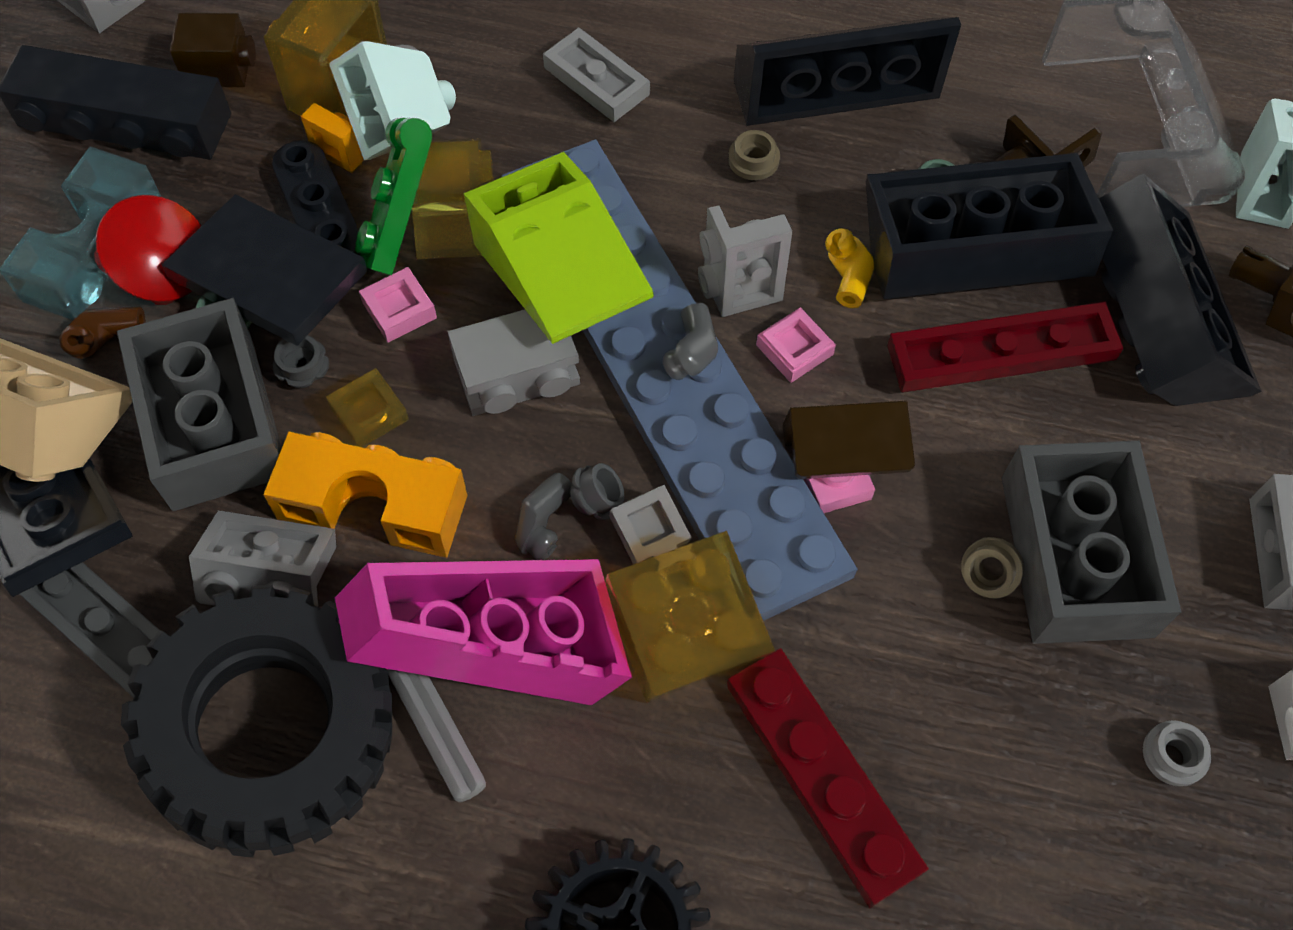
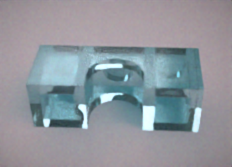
(61, 268)

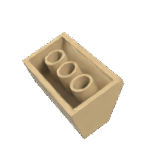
(52, 413)

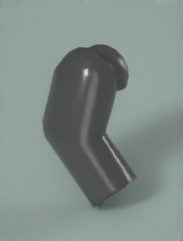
(698, 346)
(534, 515)

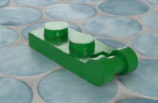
(394, 193)

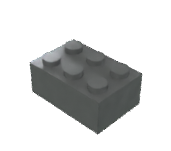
(200, 404)
(1089, 542)

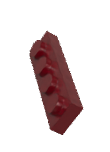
(1004, 346)
(826, 778)

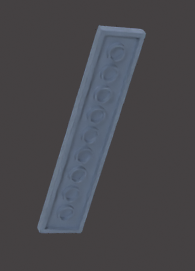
(708, 427)

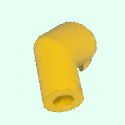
(852, 263)

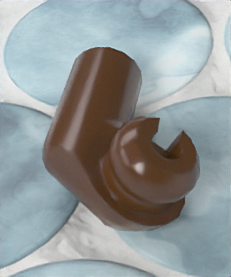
(96, 327)

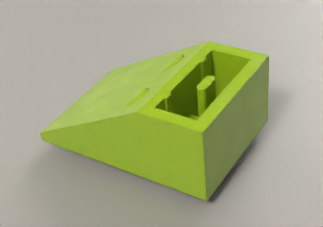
(556, 246)

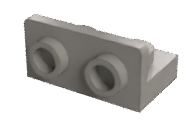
(744, 263)
(259, 551)

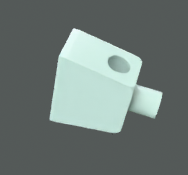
(387, 84)
(1267, 154)

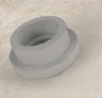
(1188, 741)

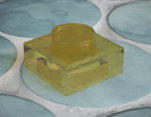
(367, 408)

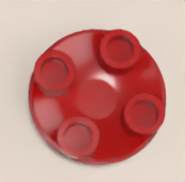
(138, 239)

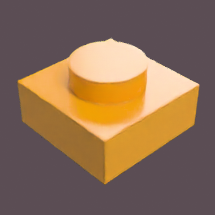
(333, 135)

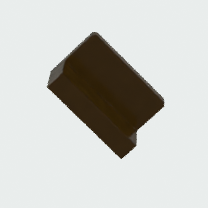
(850, 439)

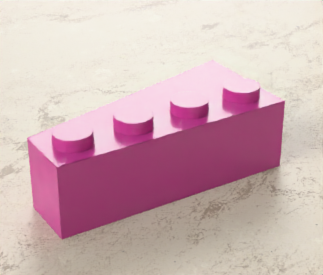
(489, 624)

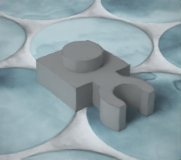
(649, 525)

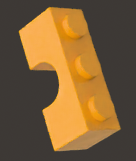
(322, 475)

